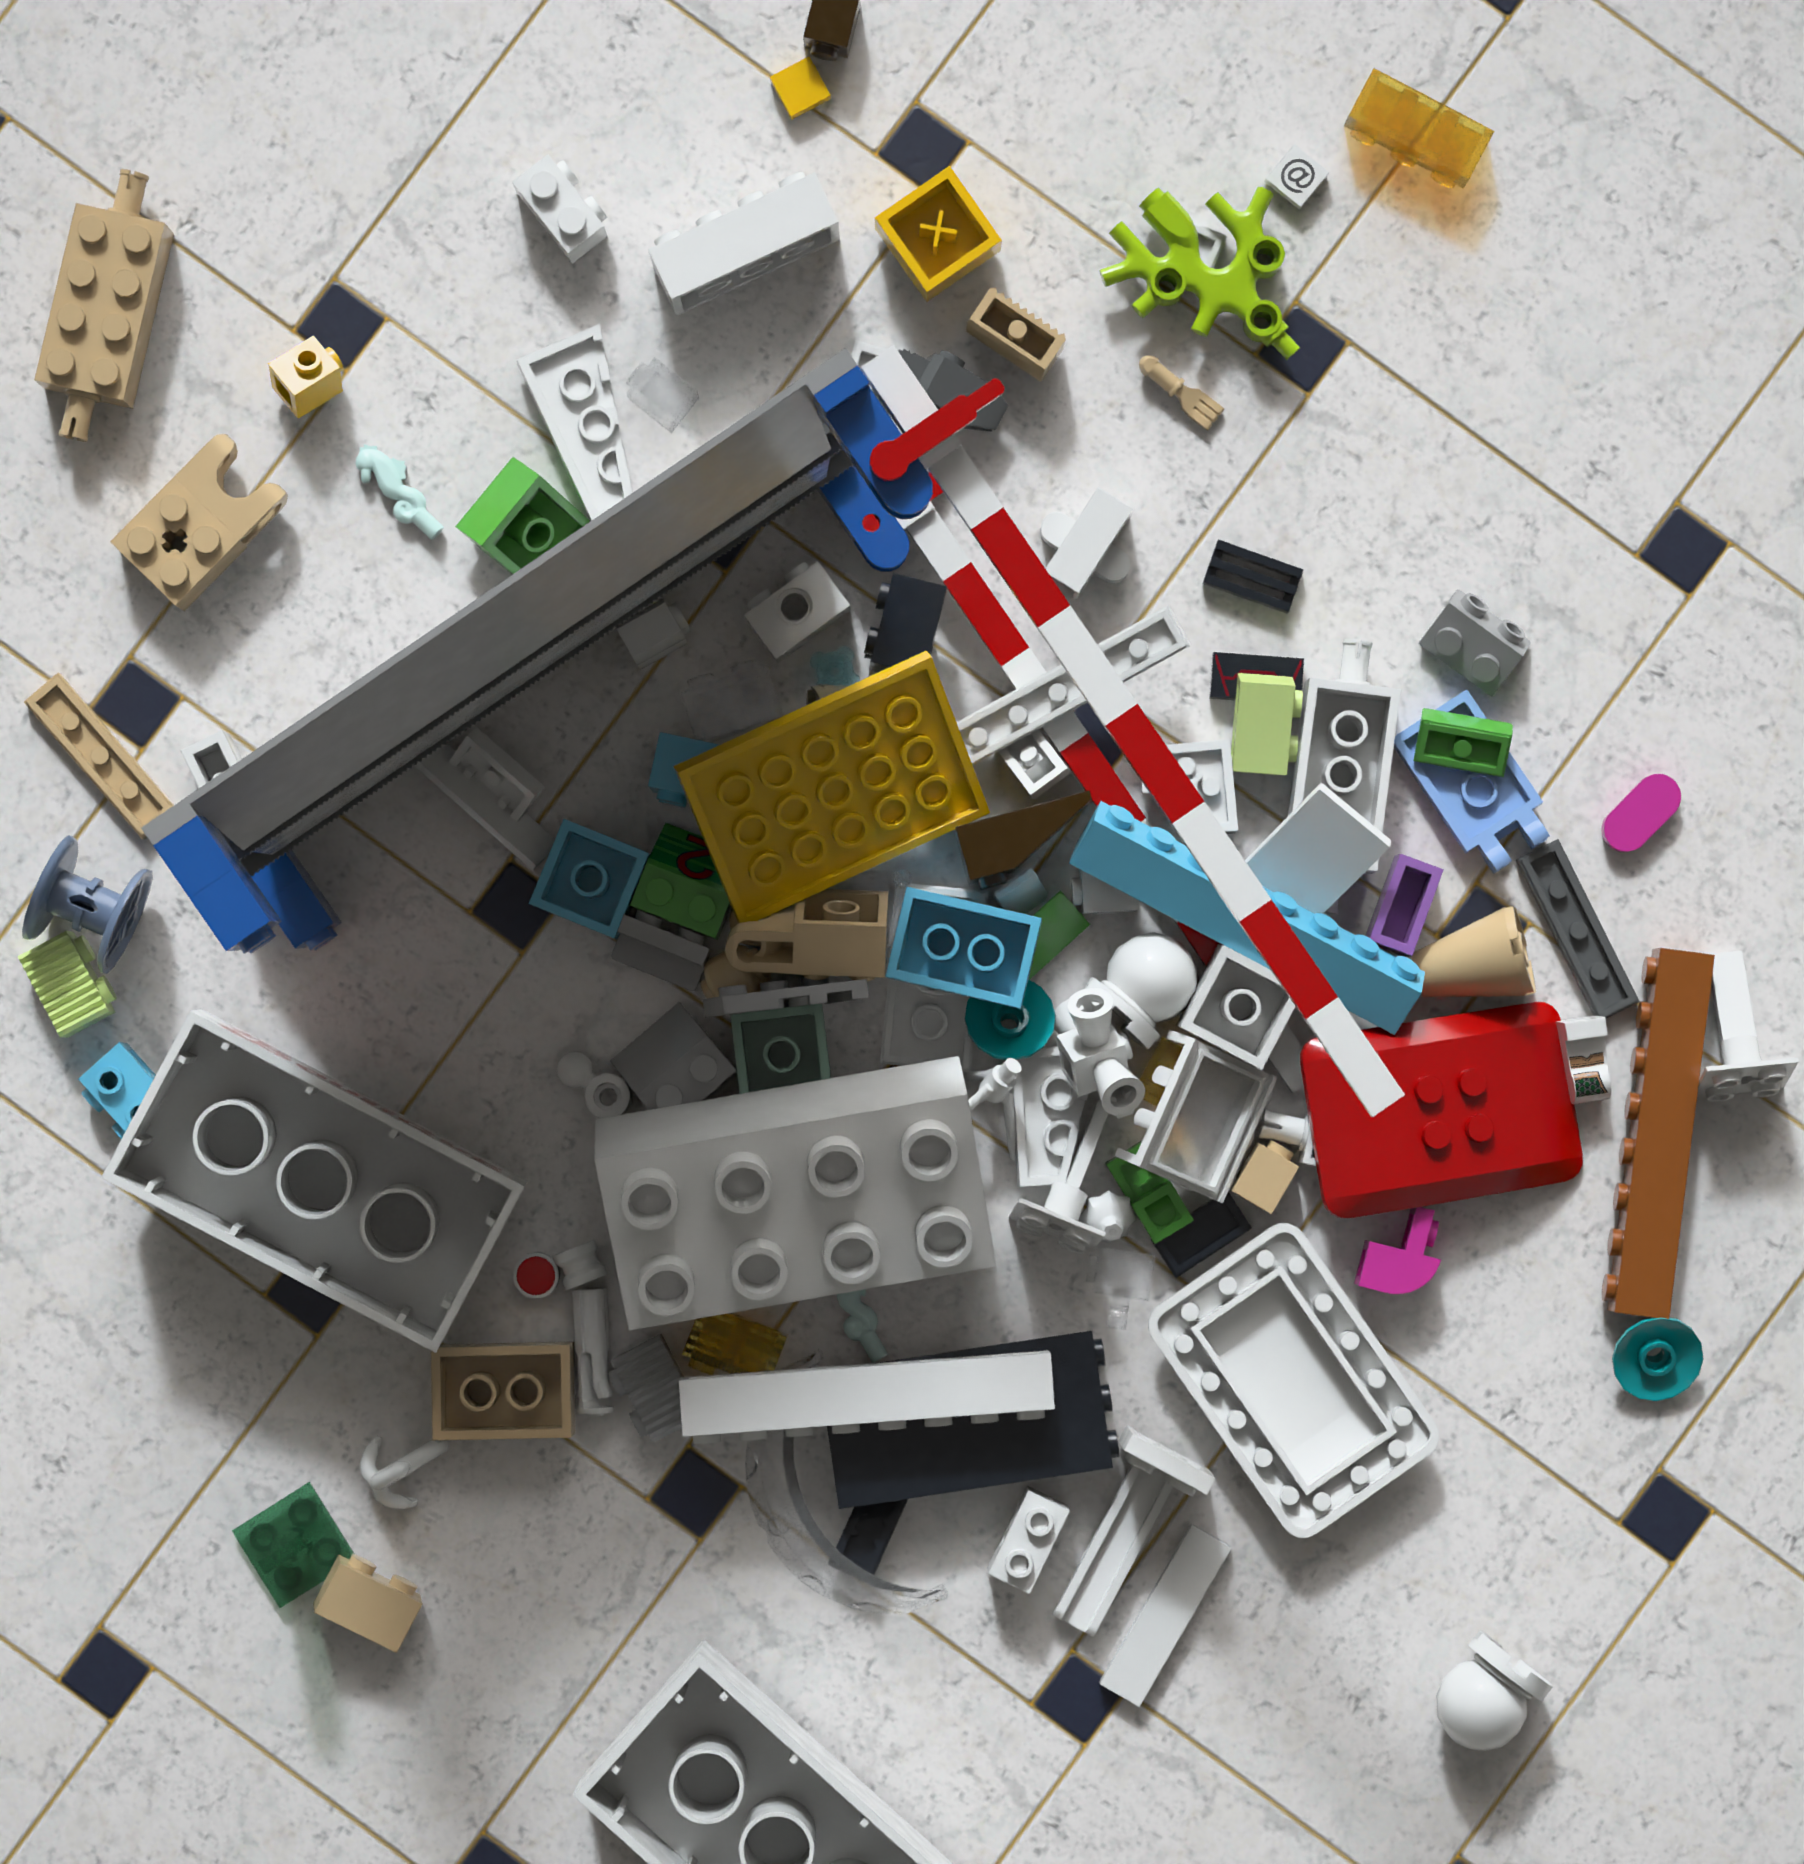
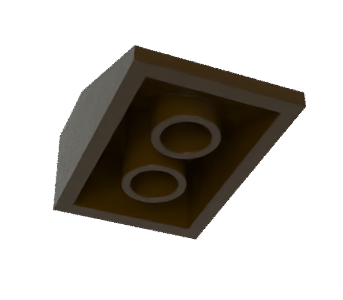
(1006, 841)

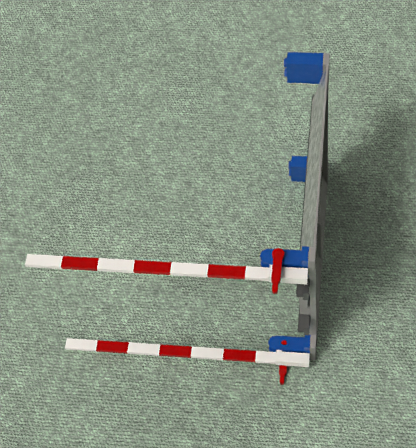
(822, 434)

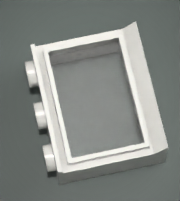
(1201, 1118)

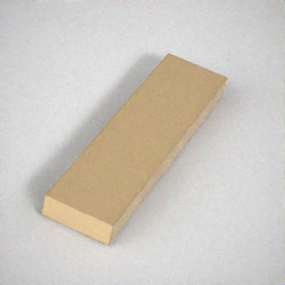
(98, 753)

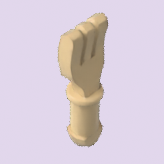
(1192, 401)

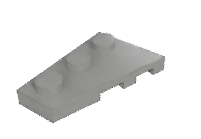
(778, 995)

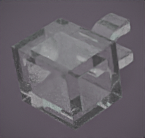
(1123, 1277)

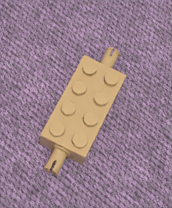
(104, 305)

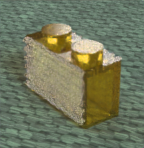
(733, 1345)

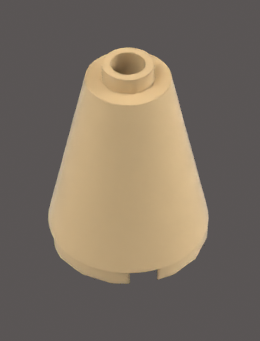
(1479, 960)

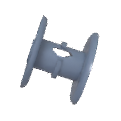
(86, 904)

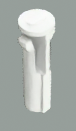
(592, 1349)

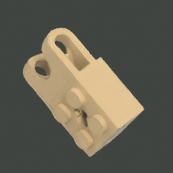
(214, 524)
(817, 937)

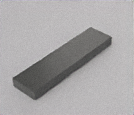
(1577, 930)

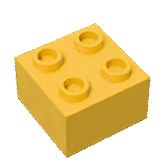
(938, 233)

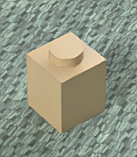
(1265, 1175)

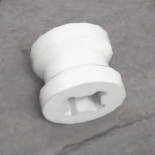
(580, 1265)

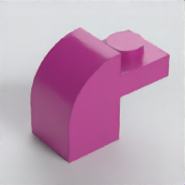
(1401, 1269)

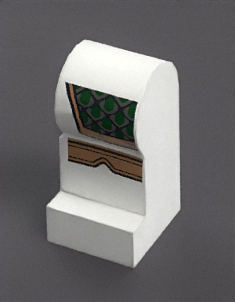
(1585, 1058)

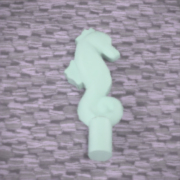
(389, 476)
(861, 1324)

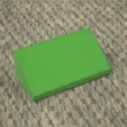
(1463, 742)
(1059, 928)

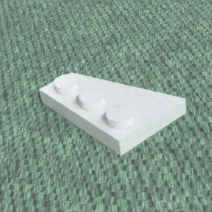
(1045, 1120)

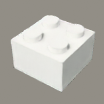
(1238, 1007)

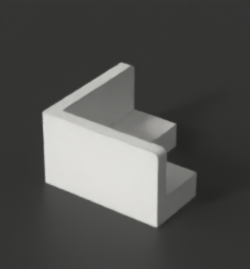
(1211, 773)

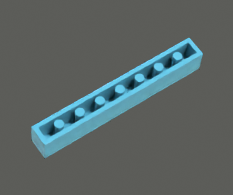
(1168, 878)

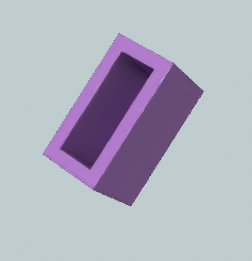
(1403, 905)

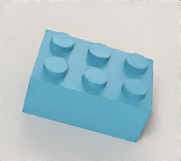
(963, 947)

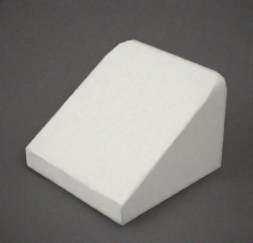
(1021, 892)

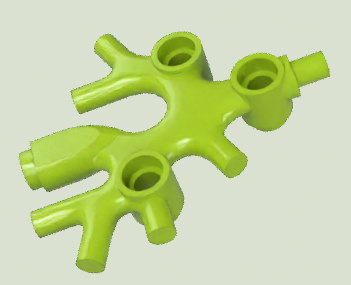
(1218, 290)

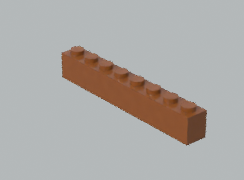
(1659, 1132)

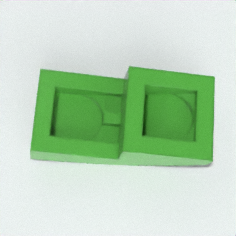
(1150, 1197)

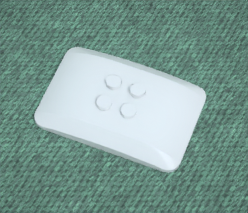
(1293, 1380)

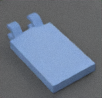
(1476, 805)

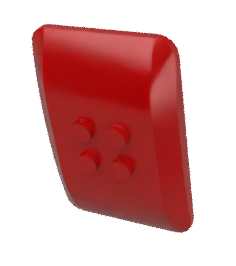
(1476, 1118)

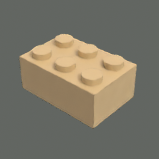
(503, 1391)

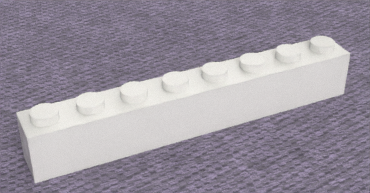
(866, 1394)

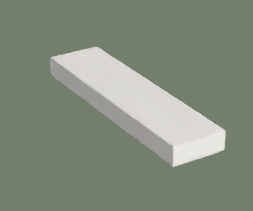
(1165, 1615)

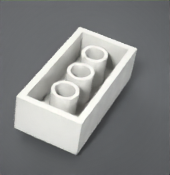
(744, 242)

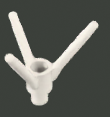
(998, 1087)

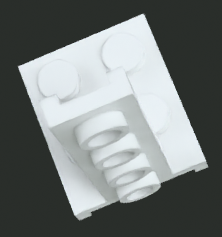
(1126, 1527)

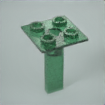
(293, 1544)

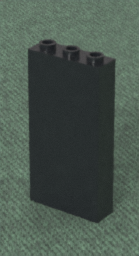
(963, 1456)

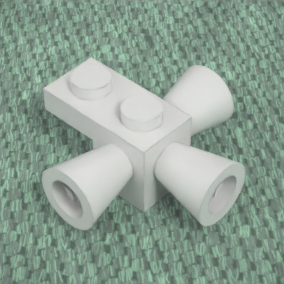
(1094, 1052)

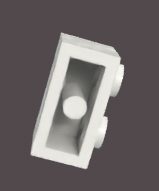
(560, 209)

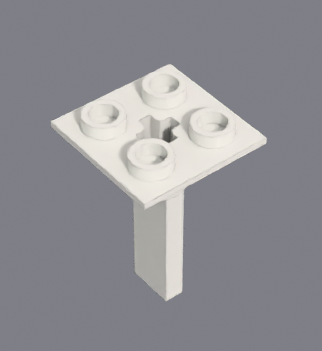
(1739, 1044)
(1066, 1200)

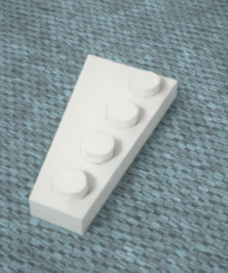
(580, 414)

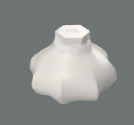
(1110, 1215)

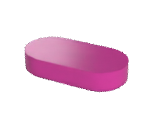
(1641, 813)

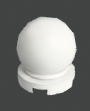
(1149, 984)
(1486, 1698)

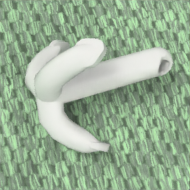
(397, 1470)

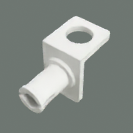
(1291, 1131)

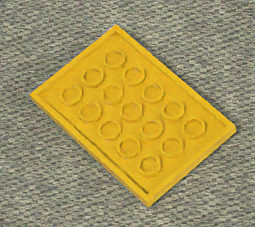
(833, 788)

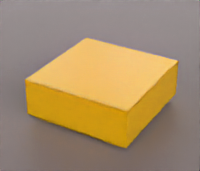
(800, 87)

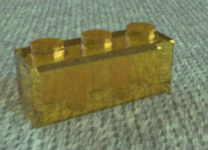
(1418, 130)

